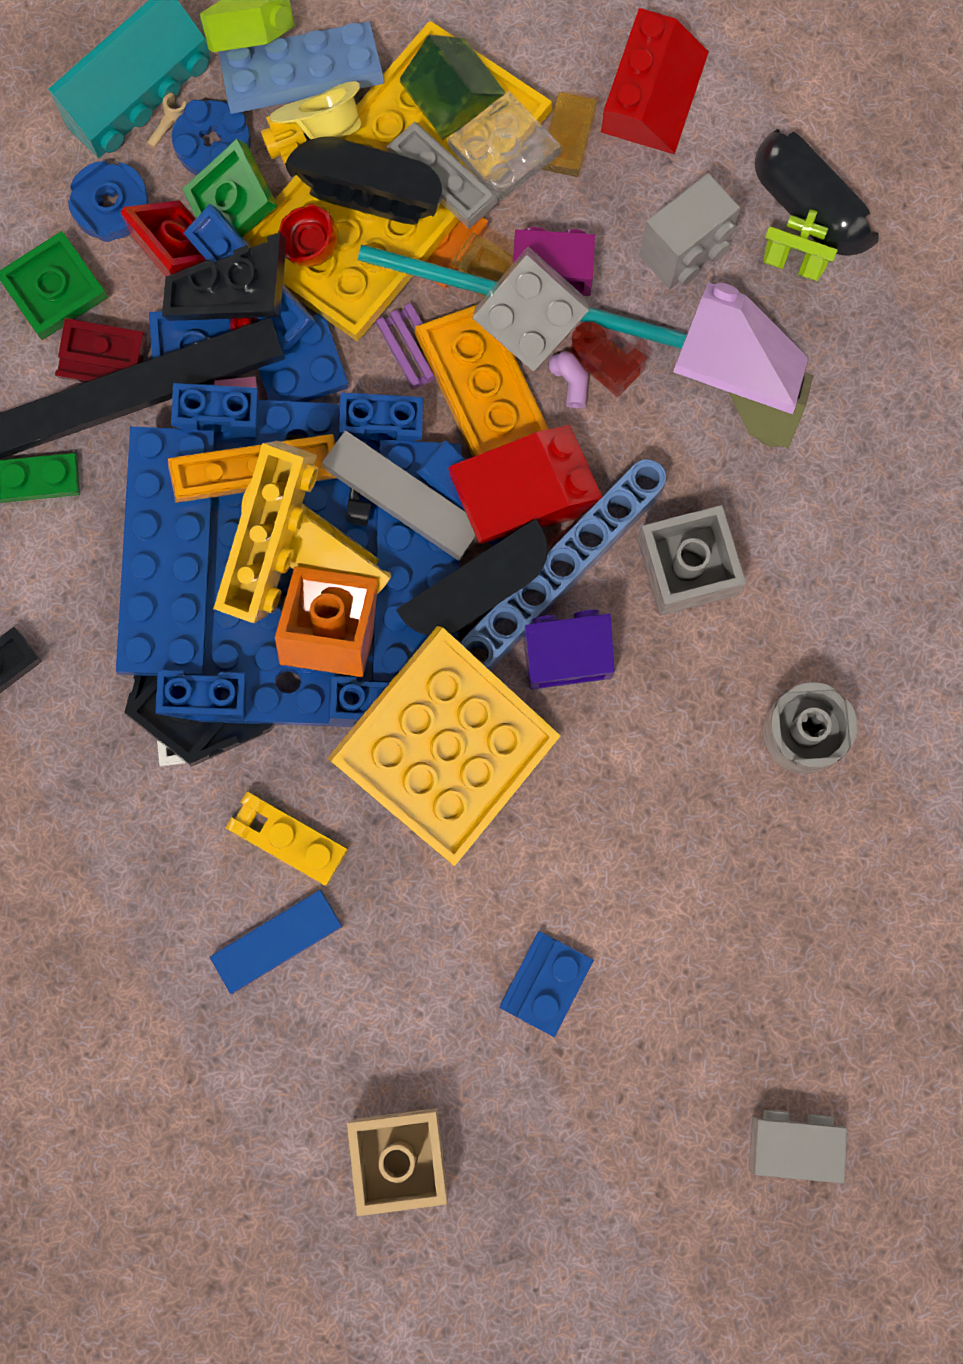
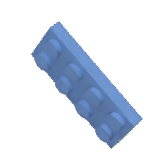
(300, 67)

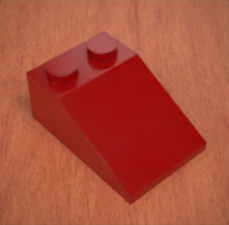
(525, 481)

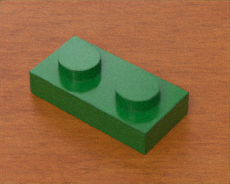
(39, 478)

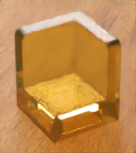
(482, 259)

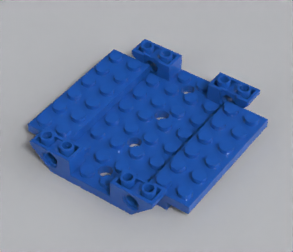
(178, 552)

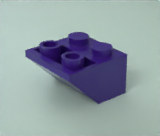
(569, 649)

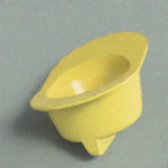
(324, 114)

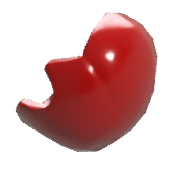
(309, 235)

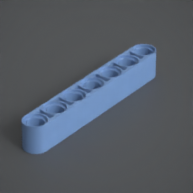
(572, 551)

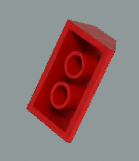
(654, 83)

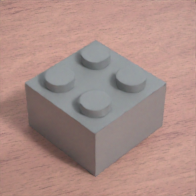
(689, 232)
(531, 309)
(691, 560)

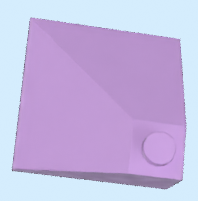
(741, 350)

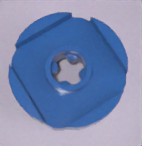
(200, 120)
(86, 200)

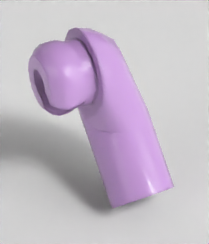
(575, 374)

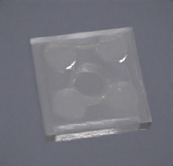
(504, 146)

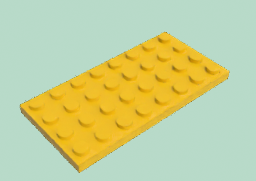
(350, 290)

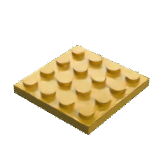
(444, 746)

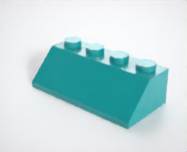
(130, 75)

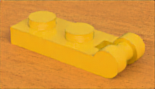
(288, 839)

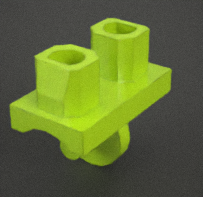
(816, 254)

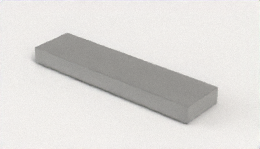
(400, 494)

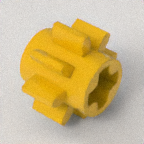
(282, 138)

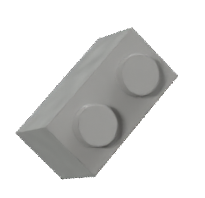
(798, 1148)

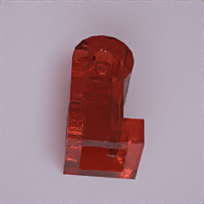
(604, 359)

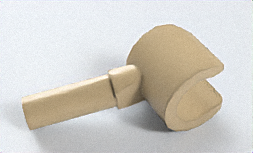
(169, 118)

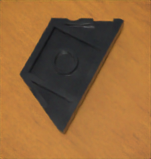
(186, 738)

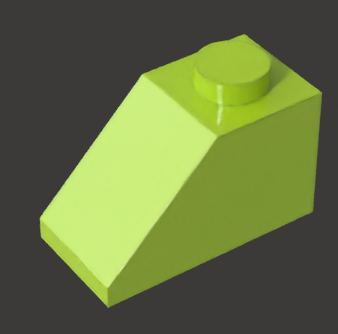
(245, 23)

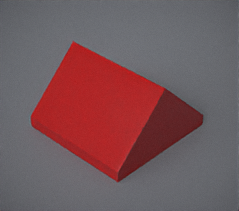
(160, 234)

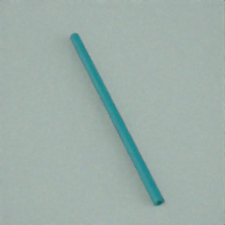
(483, 286)

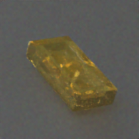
(571, 129)

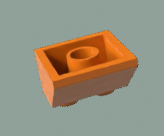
(327, 622)

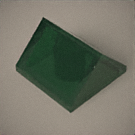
(449, 83)

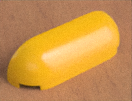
(329, 549)

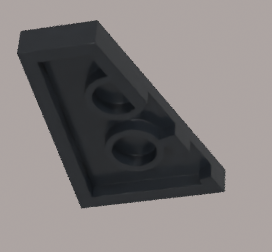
(230, 288)

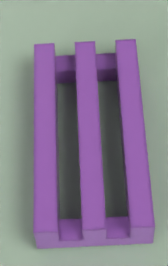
(397, 319)

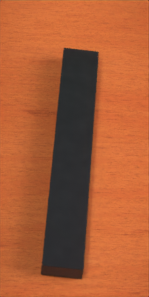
(138, 387)

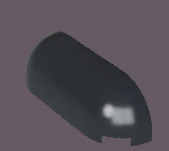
(367, 179)
(806, 182)
(479, 583)

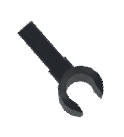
(357, 511)

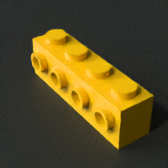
(265, 531)

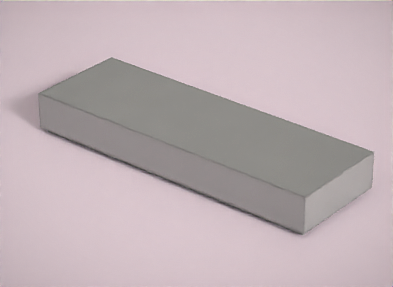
(461, 190)

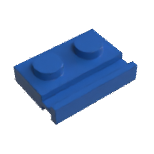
(546, 984)

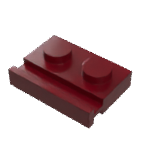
(97, 350)

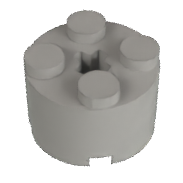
(823, 710)

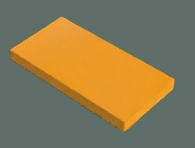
(479, 382)

